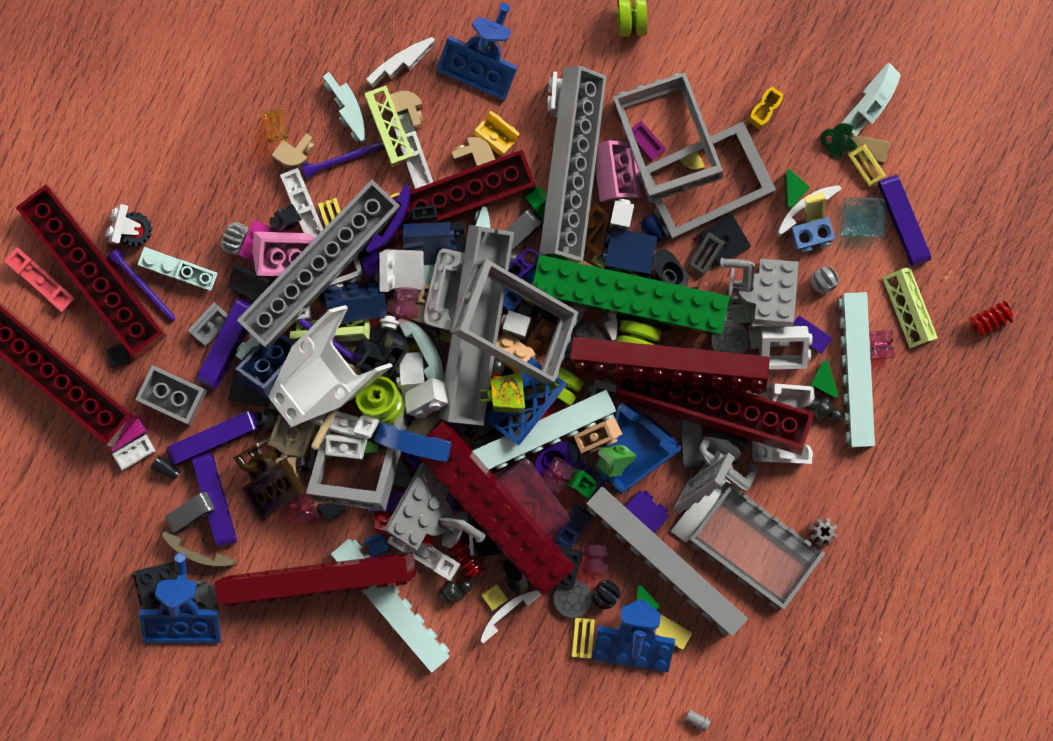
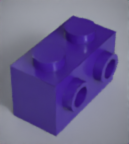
(647, 511)

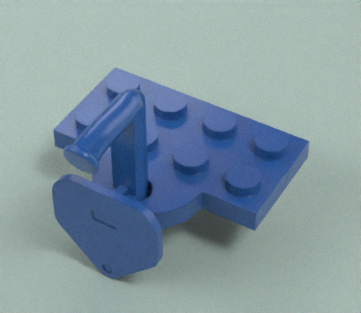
(475, 62)
(178, 616)
(635, 640)

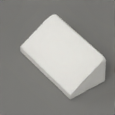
(345, 446)

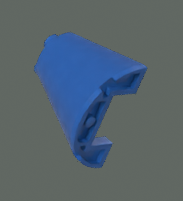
(646, 440)

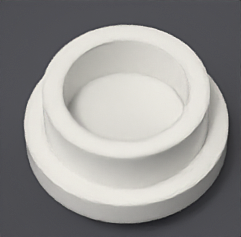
(389, 323)

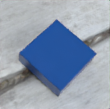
(376, 544)

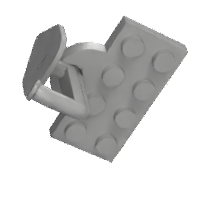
(769, 291)
(718, 458)
(421, 512)

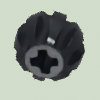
(605, 594)

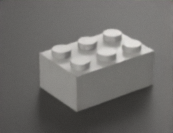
(171, 395)

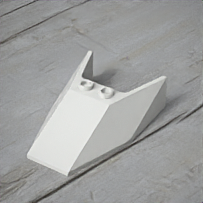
(316, 375)

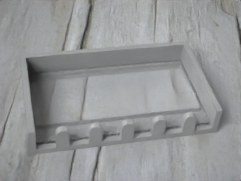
(756, 547)

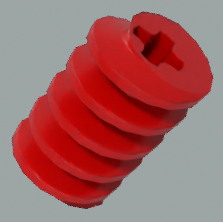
(991, 318)
(469, 563)

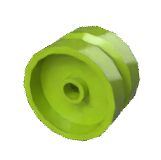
(631, 15)
(638, 333)
(573, 383)
(381, 401)

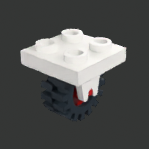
(129, 228)

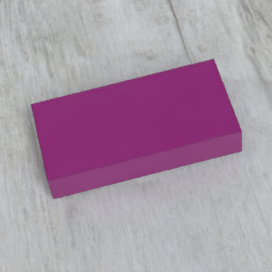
(647, 141)

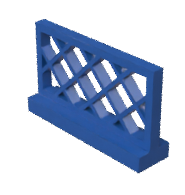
(496, 418)

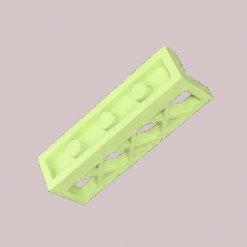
(380, 124)
(916, 307)
(343, 334)

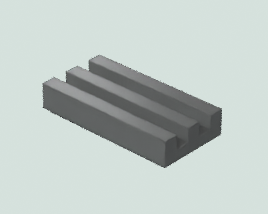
(712, 258)

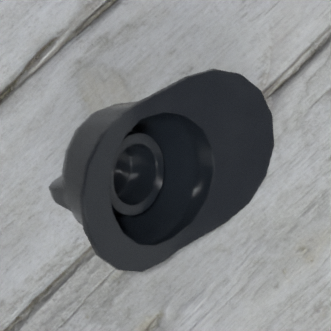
(669, 268)
(514, 577)

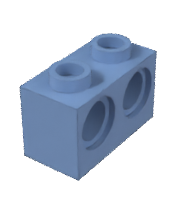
(810, 230)

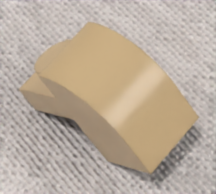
(408, 102)
(477, 148)
(291, 156)

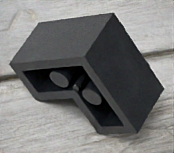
(390, 350)

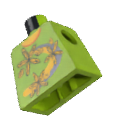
(506, 394)

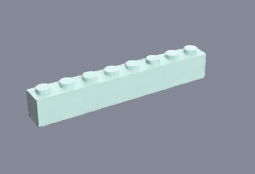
(857, 370)
(548, 430)
(399, 614)

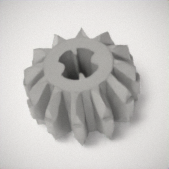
(234, 238)

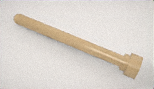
(328, 419)

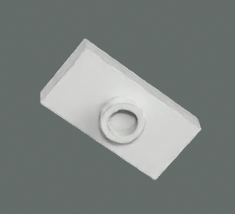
(134, 452)

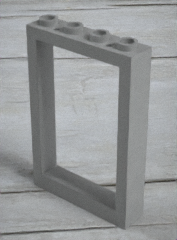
(652, 91)
(755, 161)
(562, 334)
(356, 497)

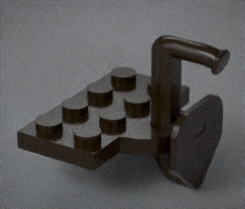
(271, 483)

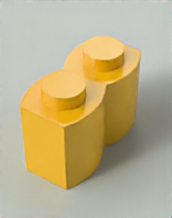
(762, 112)

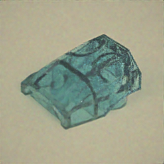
(864, 217)

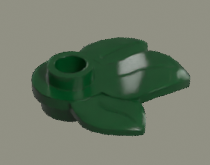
(841, 140)

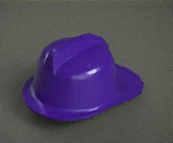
(563, 450)

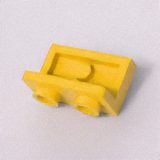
(497, 133)

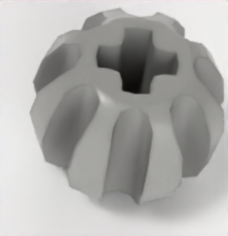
(824, 280)
(827, 538)

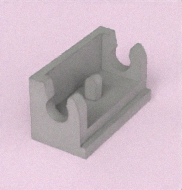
(209, 324)

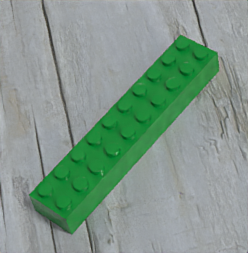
(632, 296)

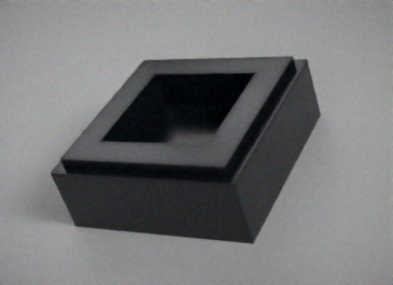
(118, 355)

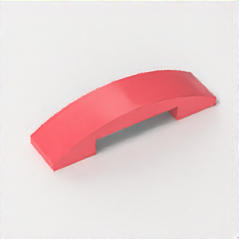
(39, 279)

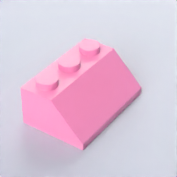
(616, 172)
(277, 250)

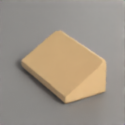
(877, 147)

